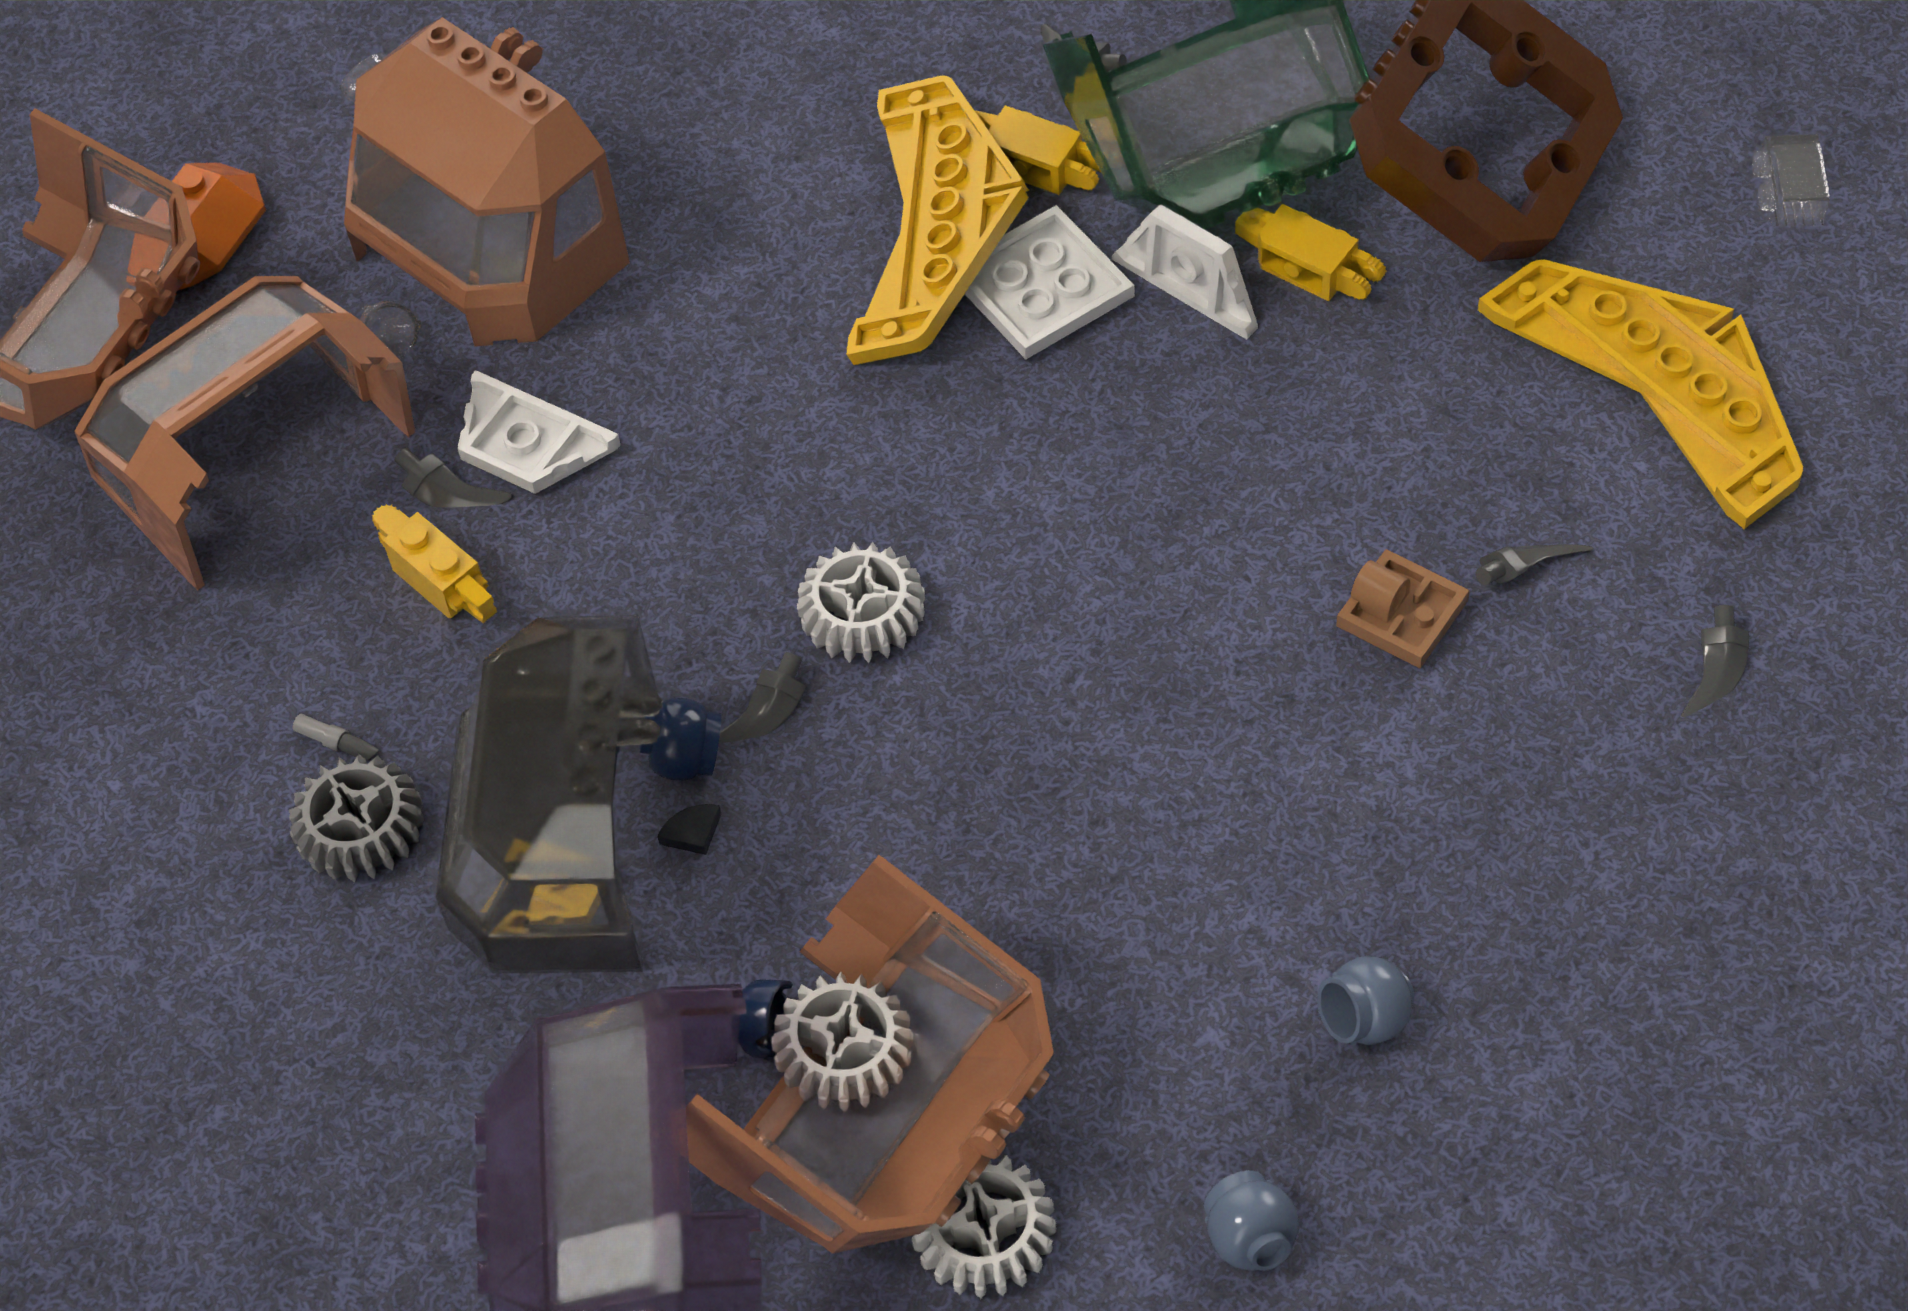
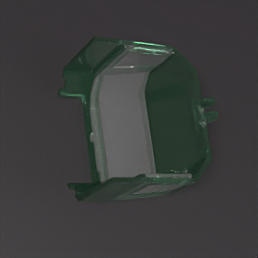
(1221, 113)

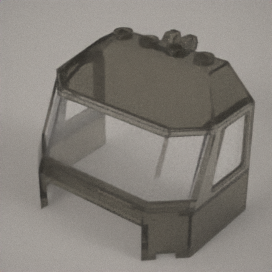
(532, 795)

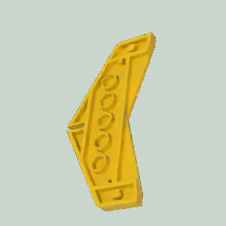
(955, 211)
(1661, 345)

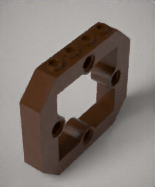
(1445, 184)

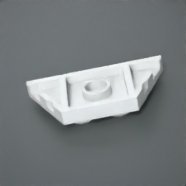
(1190, 267)
(527, 437)

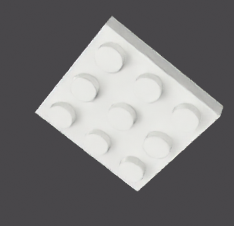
(1046, 283)

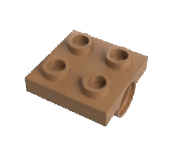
(1401, 607)

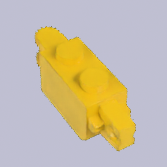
(1042, 150)
(1309, 252)
(433, 564)

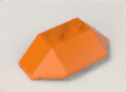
(222, 209)

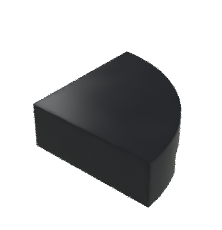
(691, 828)

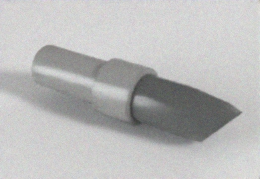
(333, 737)

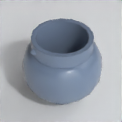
(1365, 1001)
(1251, 1221)

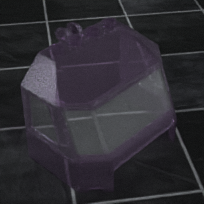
(594, 1163)

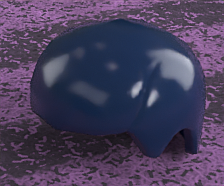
(763, 1004)

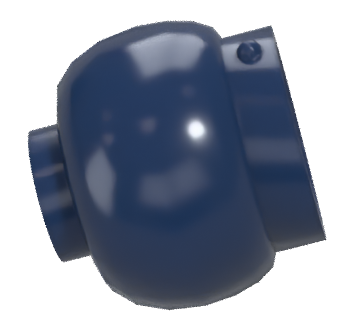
(686, 740)

